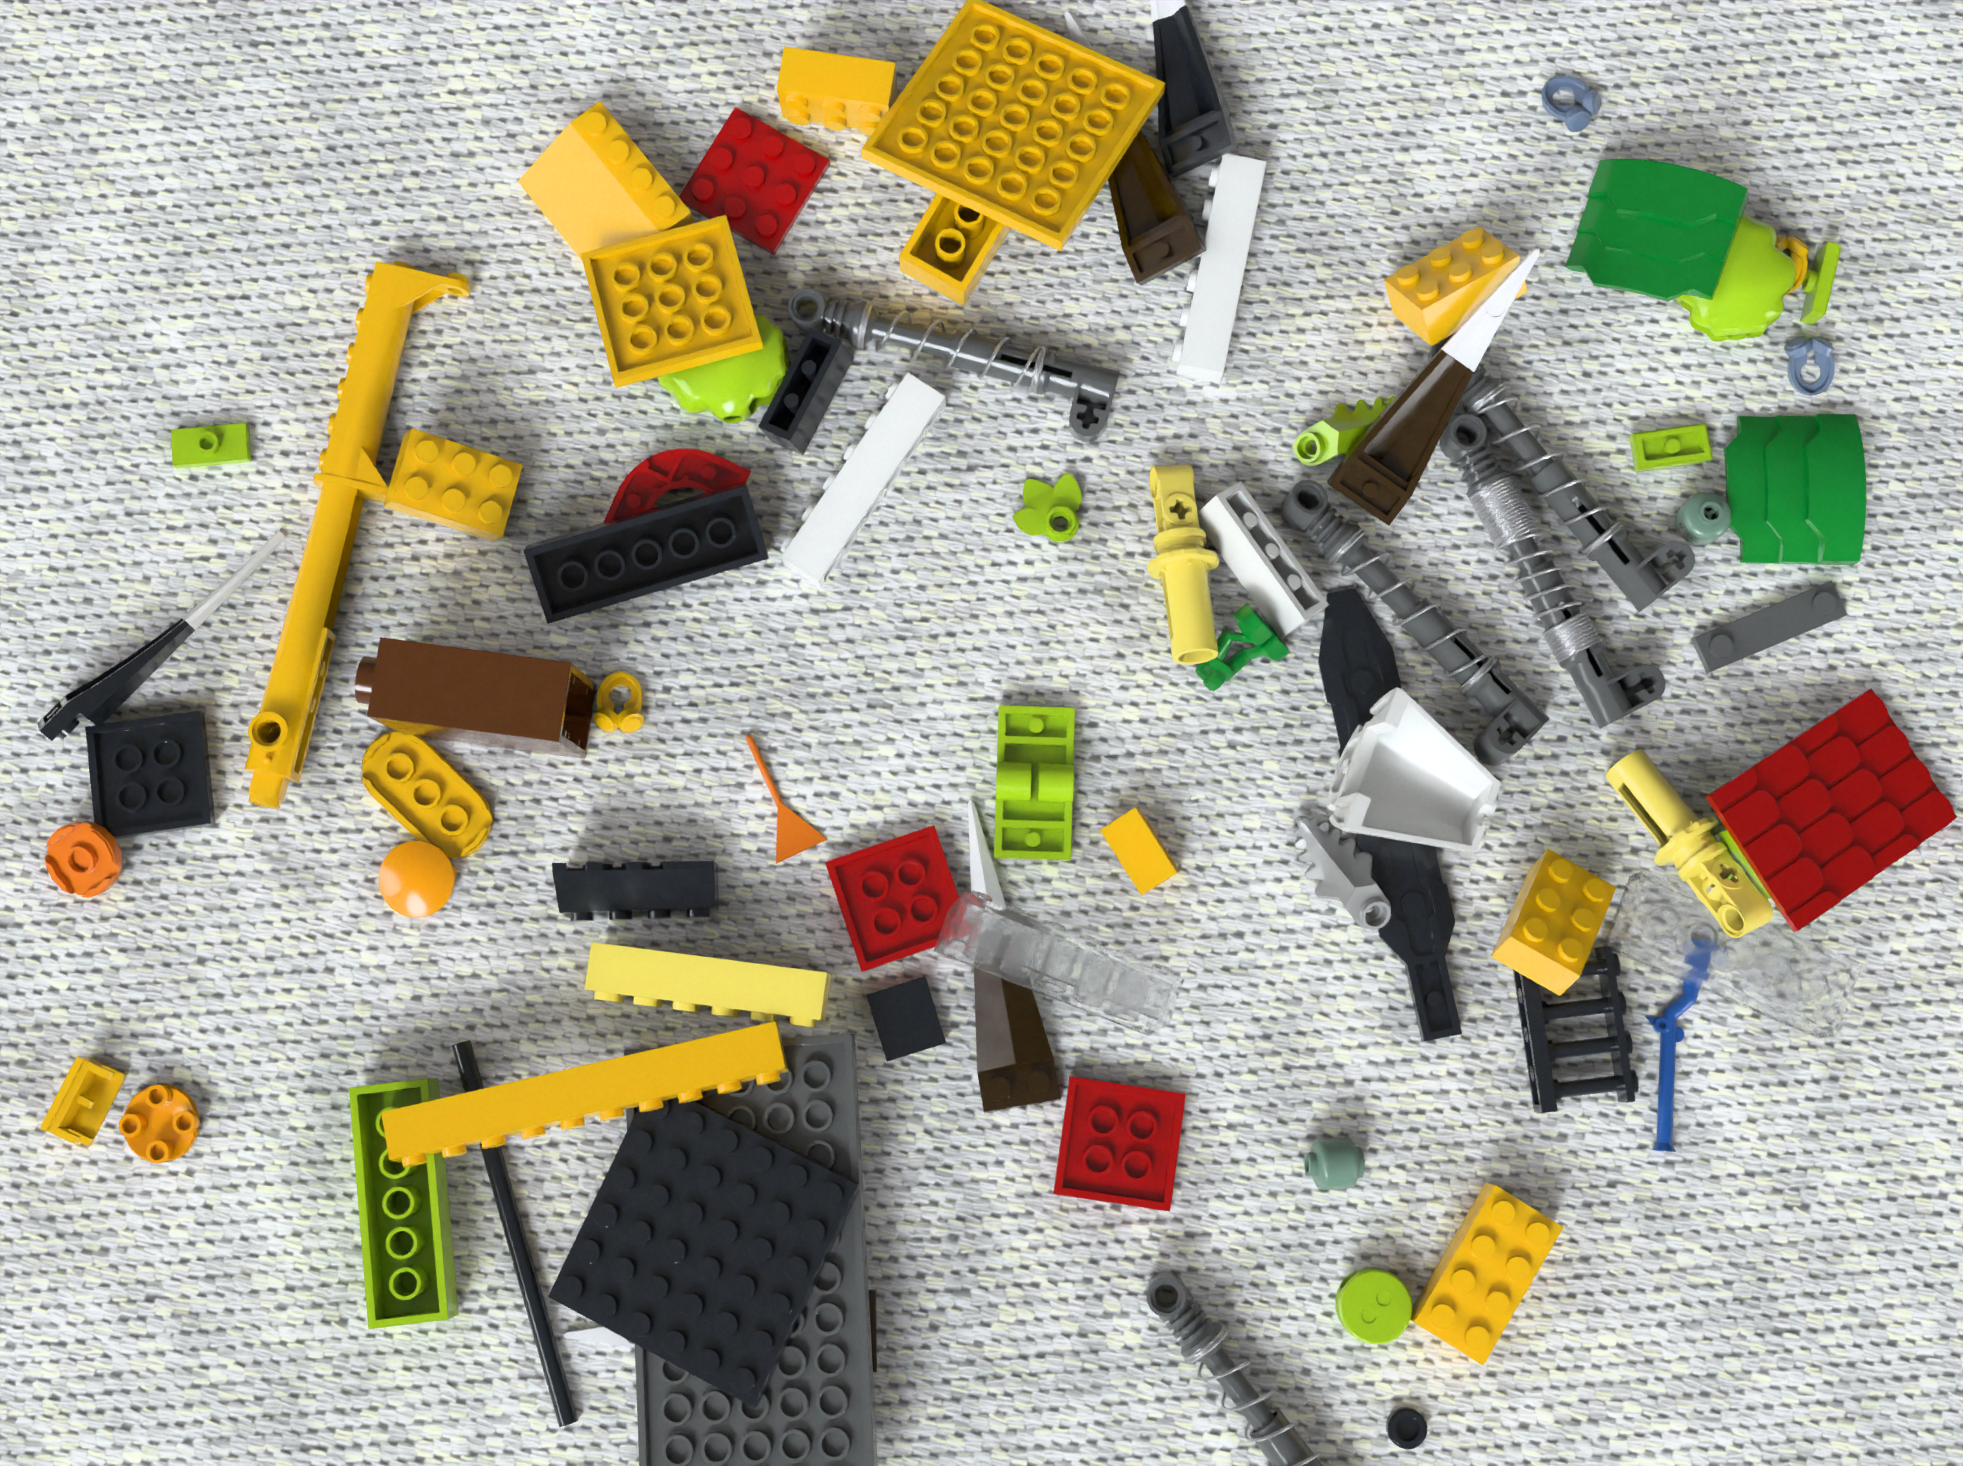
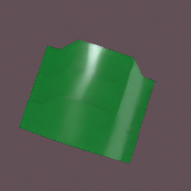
(1657, 228)
(1797, 489)

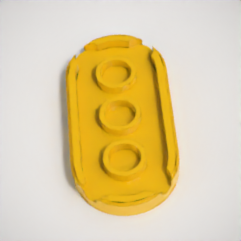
(426, 794)

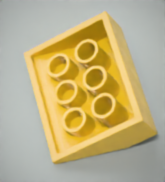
(601, 186)

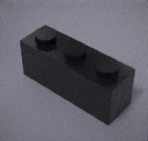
(806, 391)

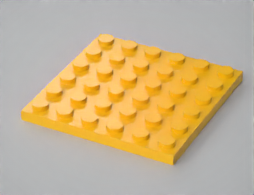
(1014, 122)

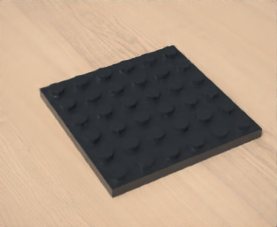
(705, 1244)

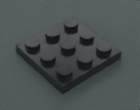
(151, 775)

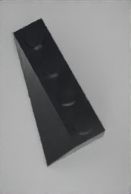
(636, 889)

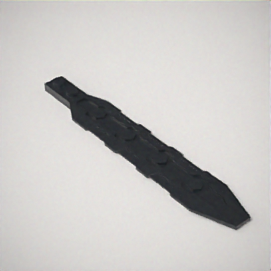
(1355, 673)

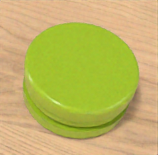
(1373, 1305)

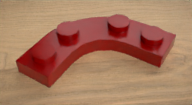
(669, 471)

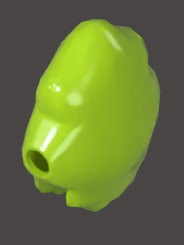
(1748, 289)
(735, 385)

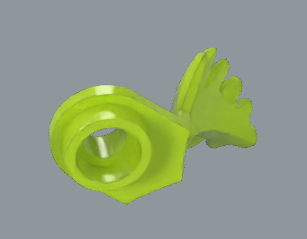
(1338, 433)

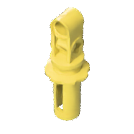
(1182, 564)
(1690, 845)

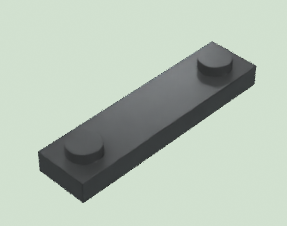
(1769, 627)

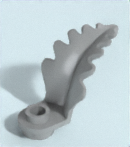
(1342, 873)

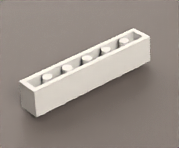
(1220, 268)
(863, 479)

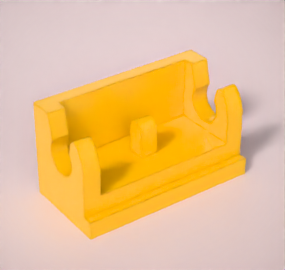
(1140, 850)
(83, 1100)

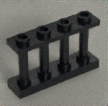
(1543, 1052)

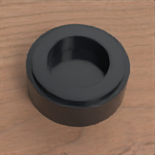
(1406, 1428)

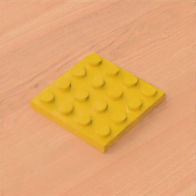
(671, 301)

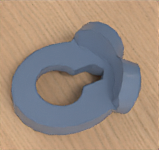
(1574, 117)
(1797, 352)

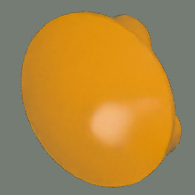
(416, 879)
(160, 1123)

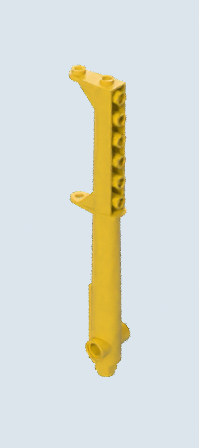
(345, 481)

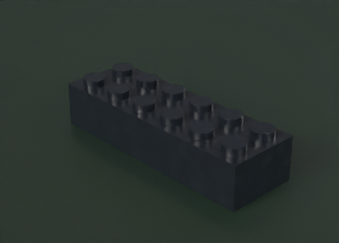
(646, 552)

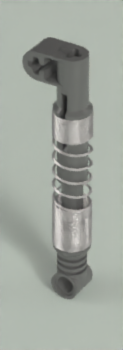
(1567, 629)

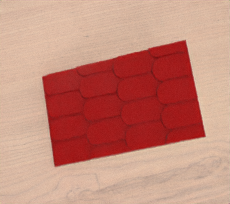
(1829, 810)

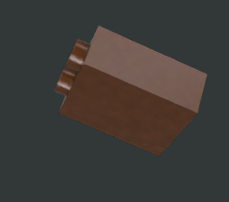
(478, 697)

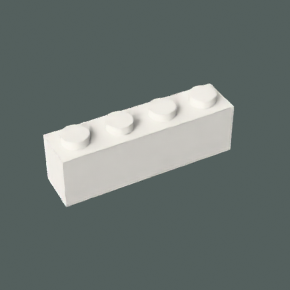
(1261, 560)

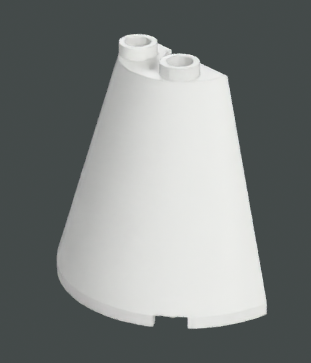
(1411, 781)

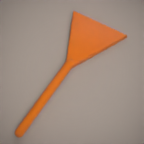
(792, 831)

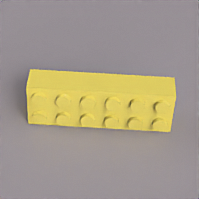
(707, 981)

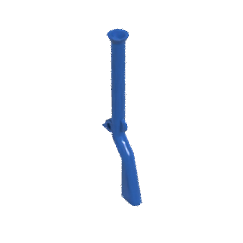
(1669, 1035)

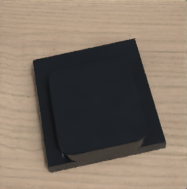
(906, 1018)

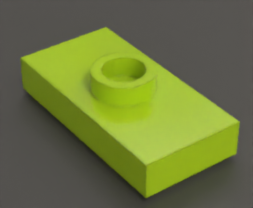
(1819, 283)
(210, 445)
(1670, 447)

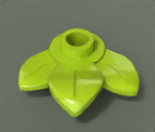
(1046, 505)

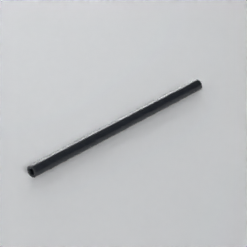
(520, 1253)

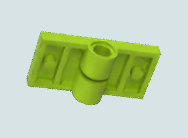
(1034, 783)

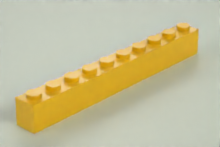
(583, 1093)

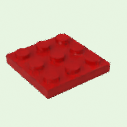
(755, 180)
(894, 896)
(1119, 1143)

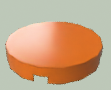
(83, 858)

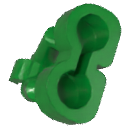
(1253, 631)

